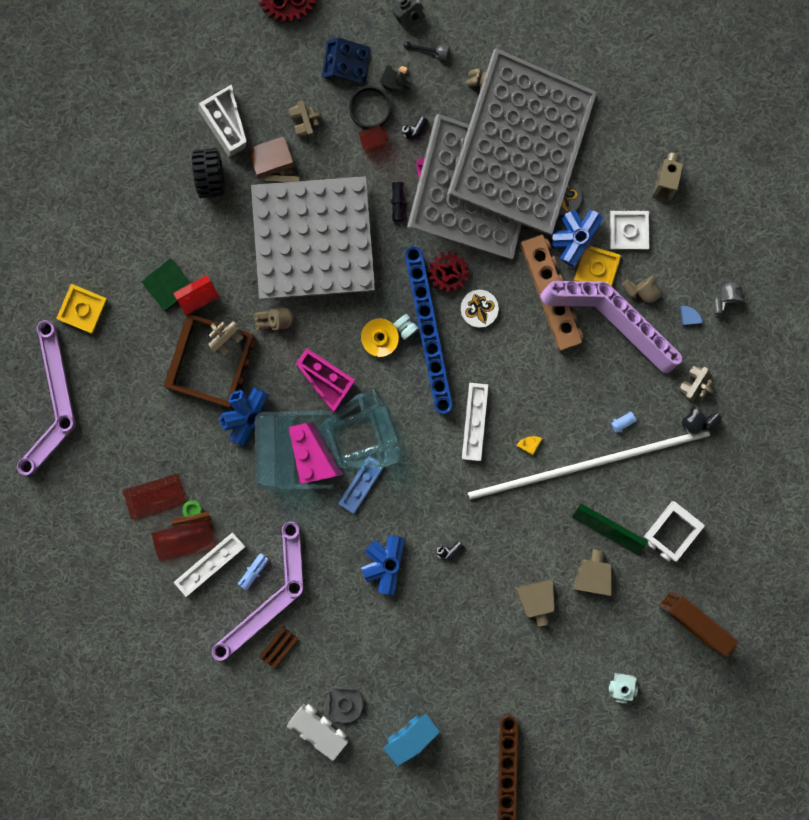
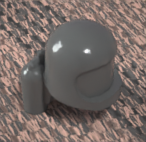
(730, 296)

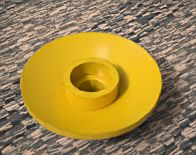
(370, 338)

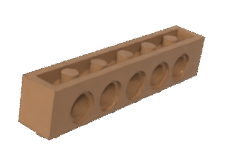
(529, 249)

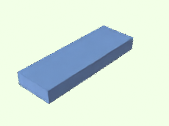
(359, 488)

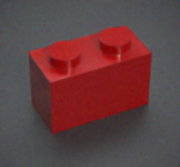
(196, 295)

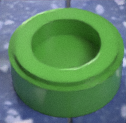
(191, 508)

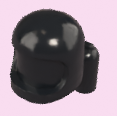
(696, 421)

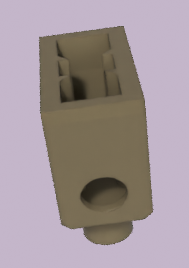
(668, 178)
(594, 575)
(537, 600)

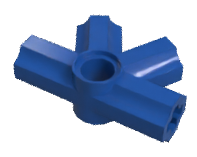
(575, 229)
(243, 407)
(379, 568)

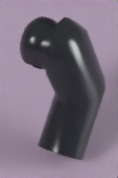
(415, 130)
(449, 552)

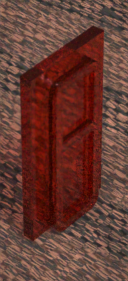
(154, 496)
(183, 540)

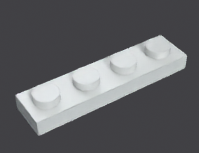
(475, 421)
(209, 564)

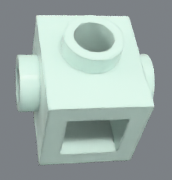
(620, 681)

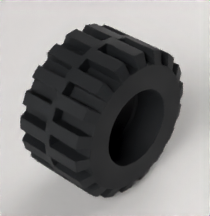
(208, 173)

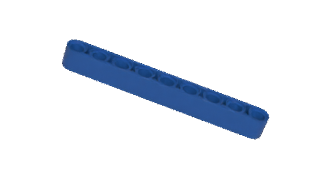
(419, 303)

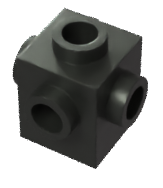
(408, 13)

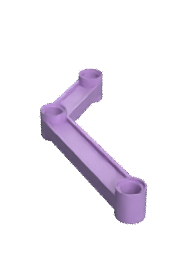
(60, 399)
(275, 603)

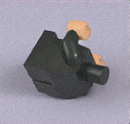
(395, 79)

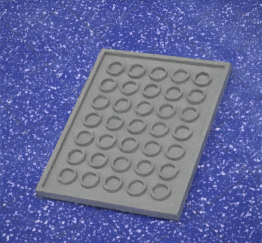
(522, 142)

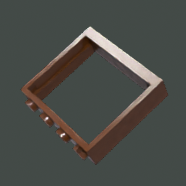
(180, 351)
(698, 624)

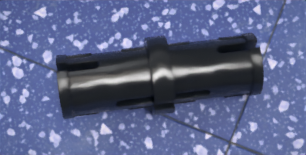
(397, 201)

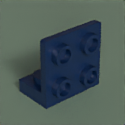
(345, 60)

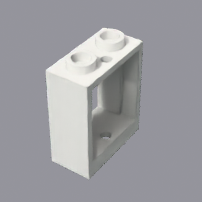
(687, 517)

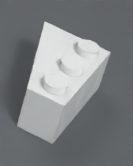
(224, 121)
(318, 731)

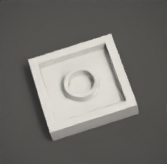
(629, 230)

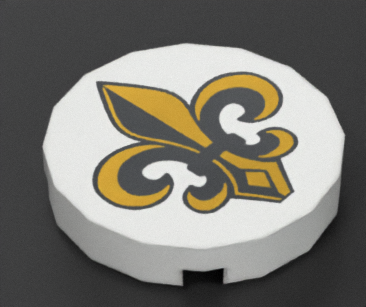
(479, 308)

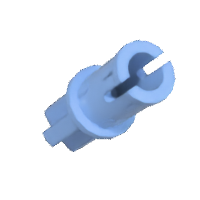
(253, 571)

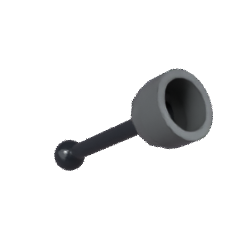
(441, 51)

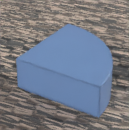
(690, 316)

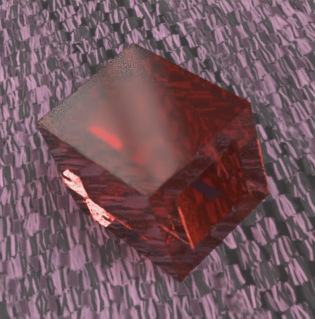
(373, 139)

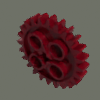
(288, 10)

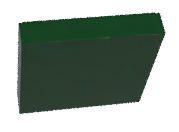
(164, 282)

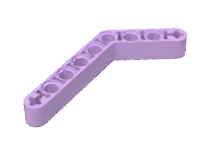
(619, 313)

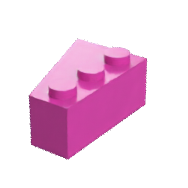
(326, 379)
(311, 454)

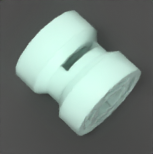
(403, 322)

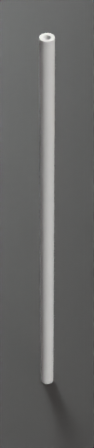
(587, 464)

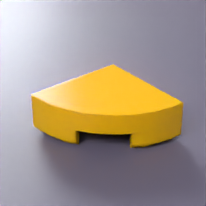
(529, 444)

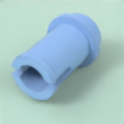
(623, 422)

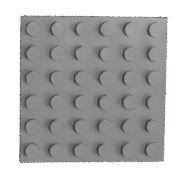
(448, 216)
(312, 238)

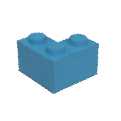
(411, 739)

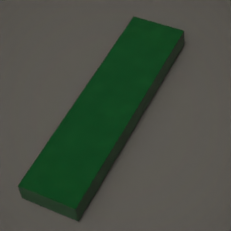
(609, 529)

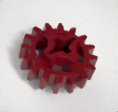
(437, 266)

